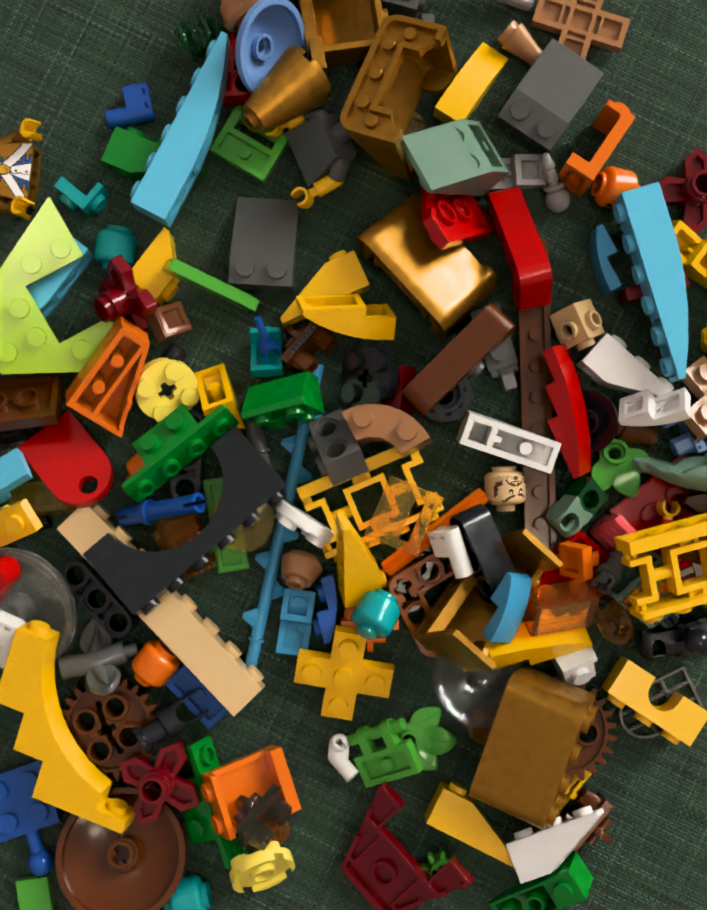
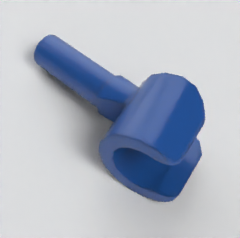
(266, 342)

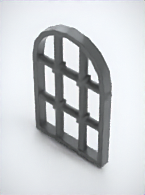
(664, 692)

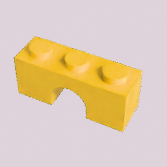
(677, 717)

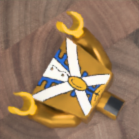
(20, 170)

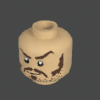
(505, 487)

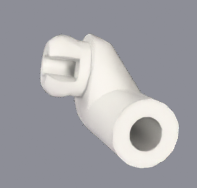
(339, 757)

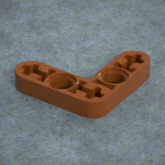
(417, 585)

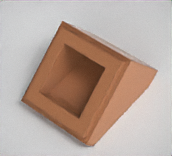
(169, 322)

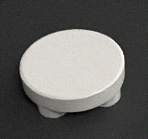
(312, 529)

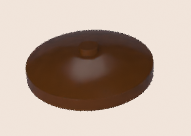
(121, 870)

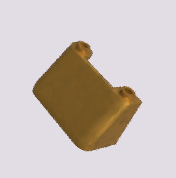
(400, 65)
(437, 281)

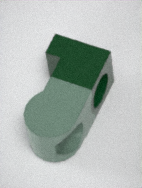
(576, 506)

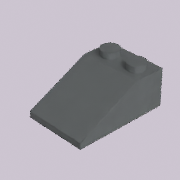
(550, 96)
(264, 245)

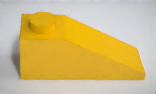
(338, 276)
(355, 564)
(460, 817)

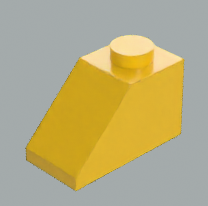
(149, 267)
(216, 390)

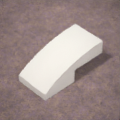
(647, 410)

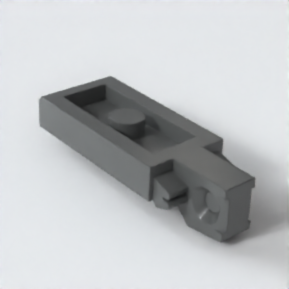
(501, 361)

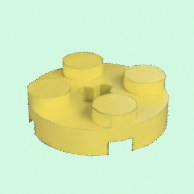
(169, 372)
(261, 868)

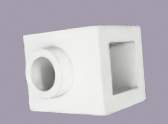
(576, 667)

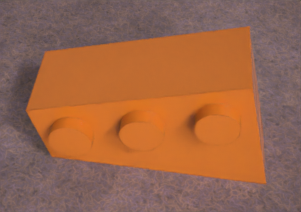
(110, 376)

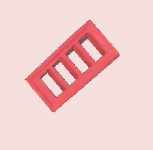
(609, 527)

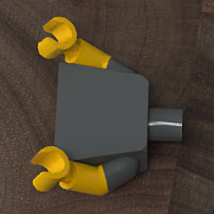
(321, 152)

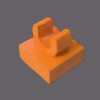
(577, 560)

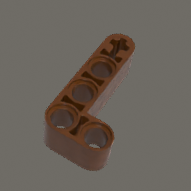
(458, 358)

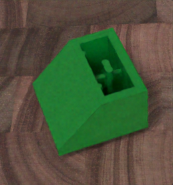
(283, 402)

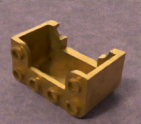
(533, 746)

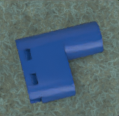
(138, 107)

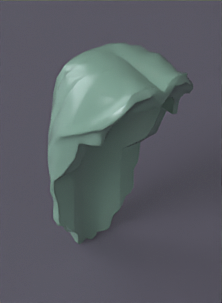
(685, 472)

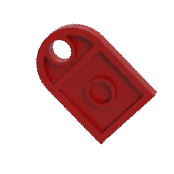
(67, 459)

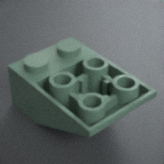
(454, 158)

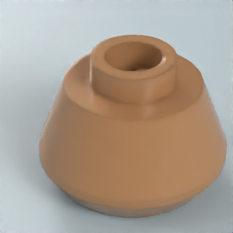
(234, 11)
(300, 569)

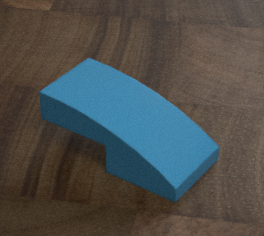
(600, 251)
(512, 600)
(295, 621)

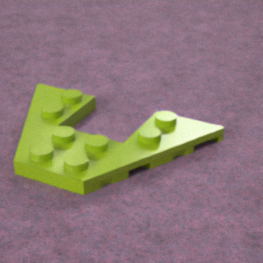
(25, 335)

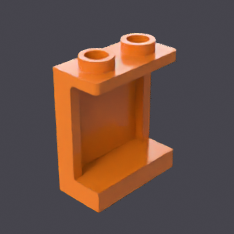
(613, 123)
(244, 777)

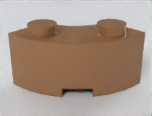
(386, 425)

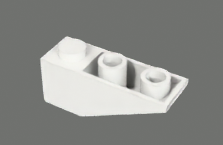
(617, 369)
(545, 850)

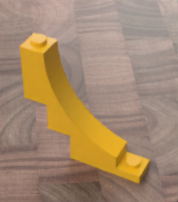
(66, 774)

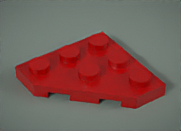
(453, 219)

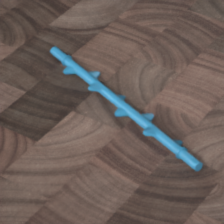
(271, 559)

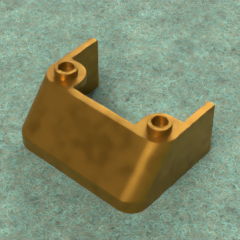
(460, 613)

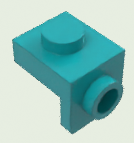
(73, 198)
(259, 365)

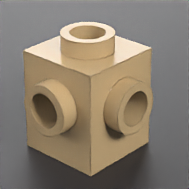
(577, 325)

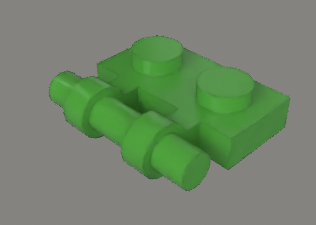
(387, 762)

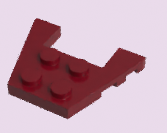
(387, 871)

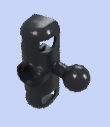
(683, 639)

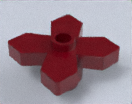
(689, 190)
(122, 297)
(160, 783)

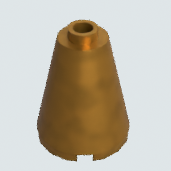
(286, 92)

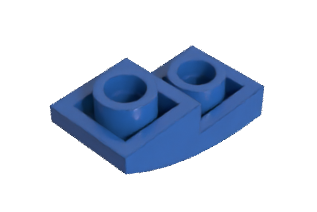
(326, 617)

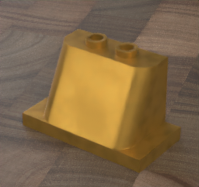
(339, 29)

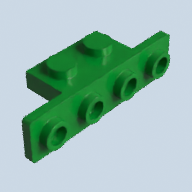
(173, 446)
(198, 819)

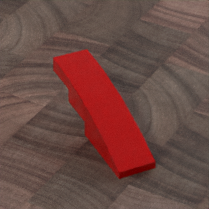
(571, 424)

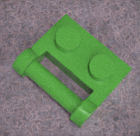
(246, 152)

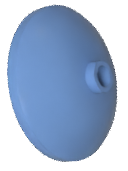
(264, 36)

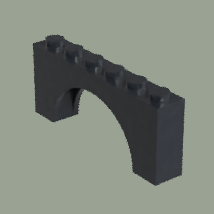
(145, 576)

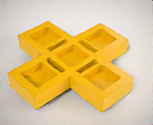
(343, 673)

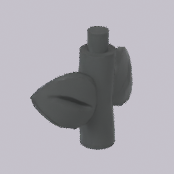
(97, 659)

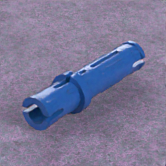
(149, 511)

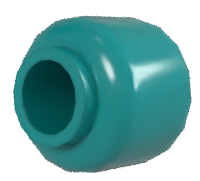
(114, 242)
(376, 614)
(191, 895)

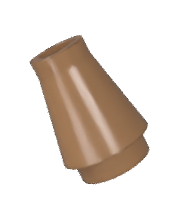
(520, 43)

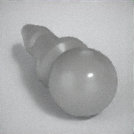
(557, 197)

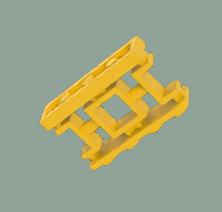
(360, 481)
(673, 539)

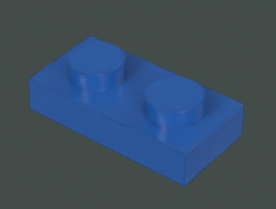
(184, 682)

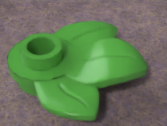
(619, 471)
(429, 737)

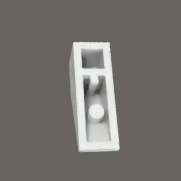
(508, 441)

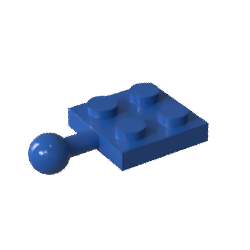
(25, 815)

